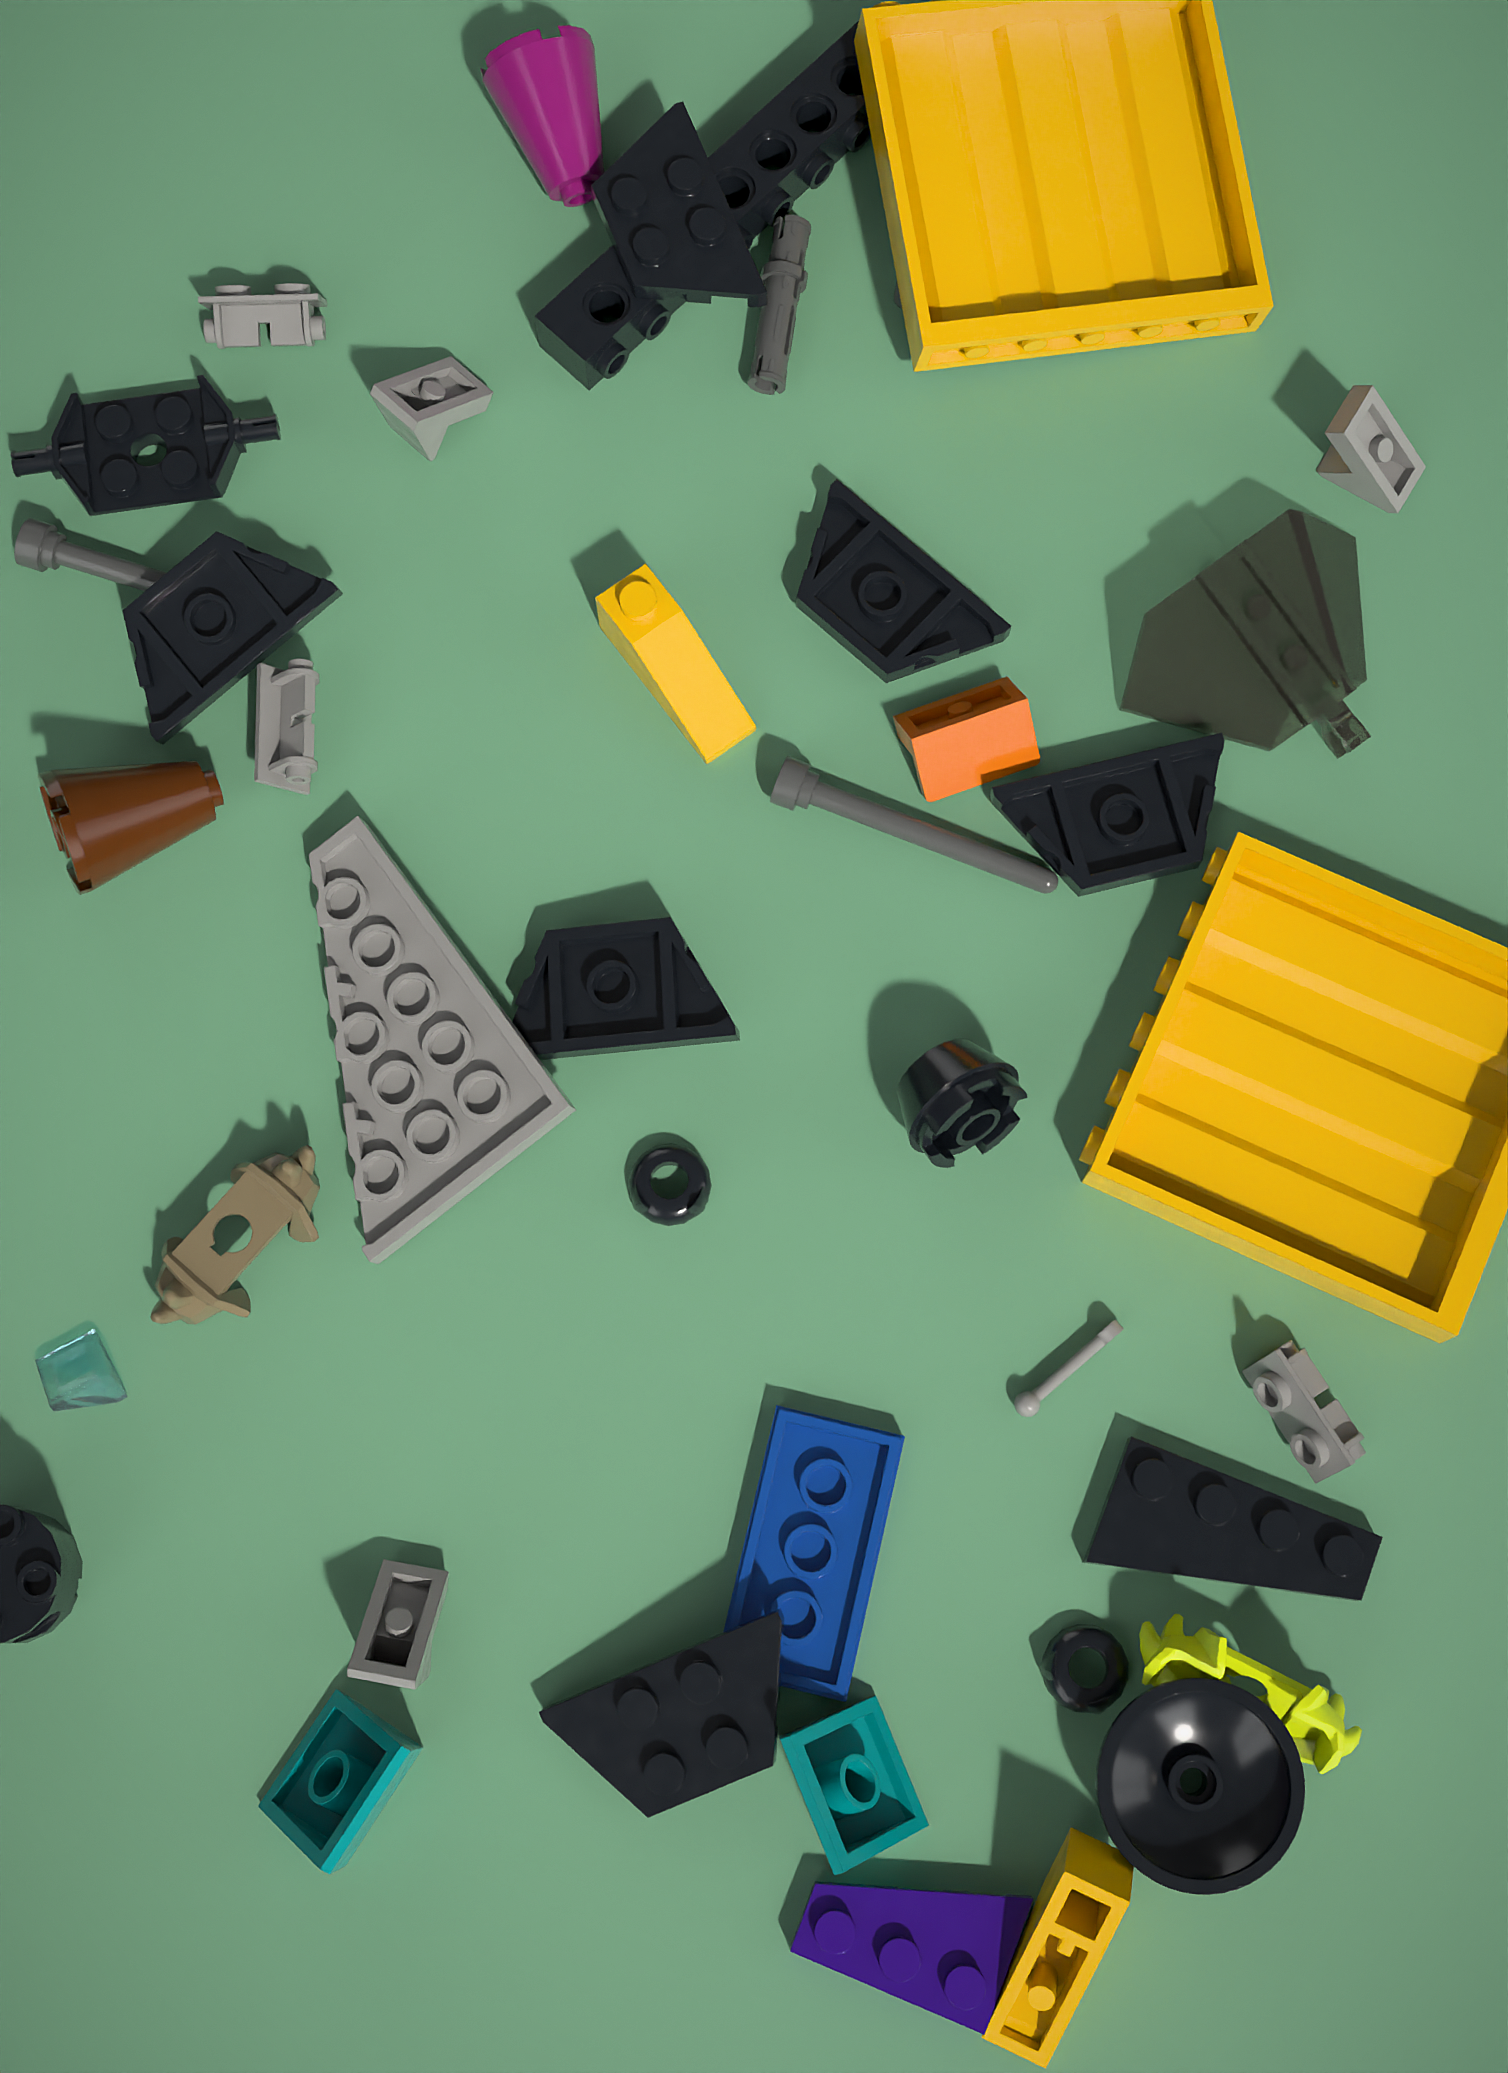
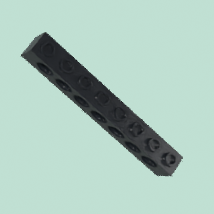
(772, 137)

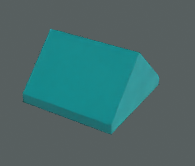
(338, 1781)
(854, 1783)

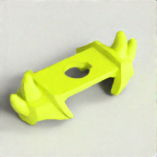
(1310, 1719)

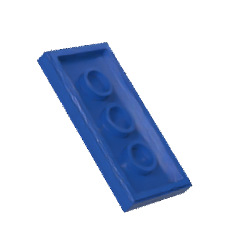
(816, 1543)

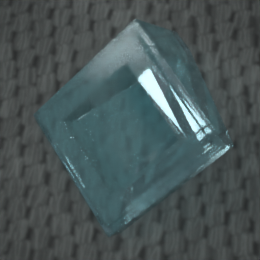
(80, 1375)

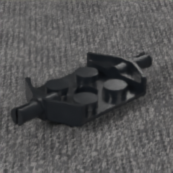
(100, 444)

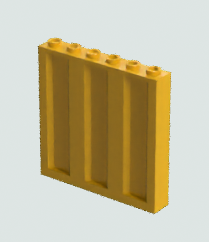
(1059, 176)
(1322, 1089)

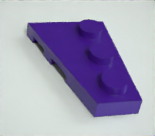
(916, 1944)

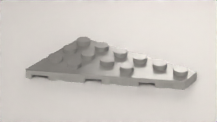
(426, 1053)

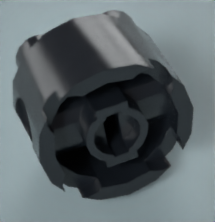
(36, 1574)

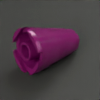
(551, 107)

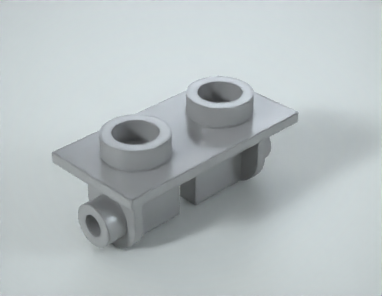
(240, 314)
(284, 726)
(1318, 1438)

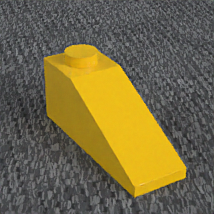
(673, 663)
(1061, 1946)

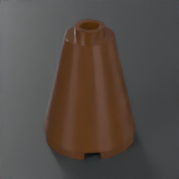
(125, 814)

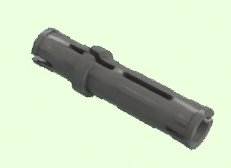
(784, 282)

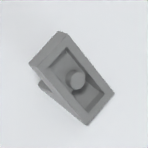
(428, 400)
(1370, 452)
(399, 1625)

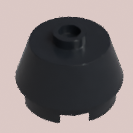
(958, 1100)

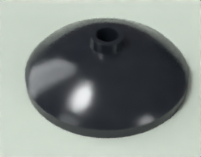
(1247, 1797)

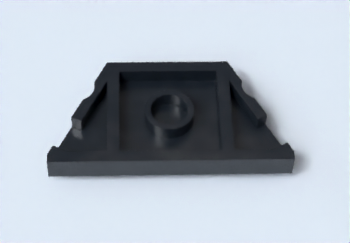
(674, 219)
(888, 595)
(214, 625)
(1119, 815)
(618, 992)
(682, 1719)

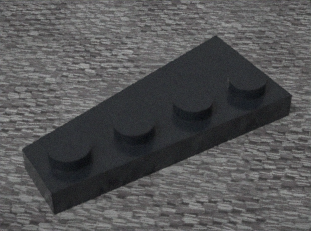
(1207, 1525)

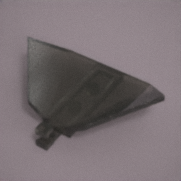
(1259, 641)

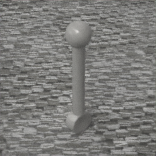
(1028, 1402)

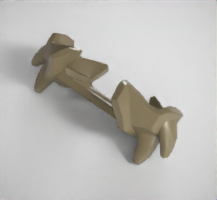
(269, 1196)

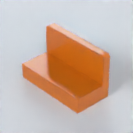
(969, 738)

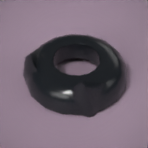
(673, 1210)
(1057, 1676)

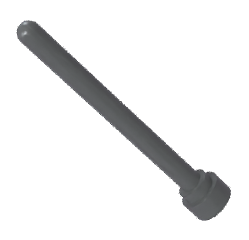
(42, 547)
(802, 787)

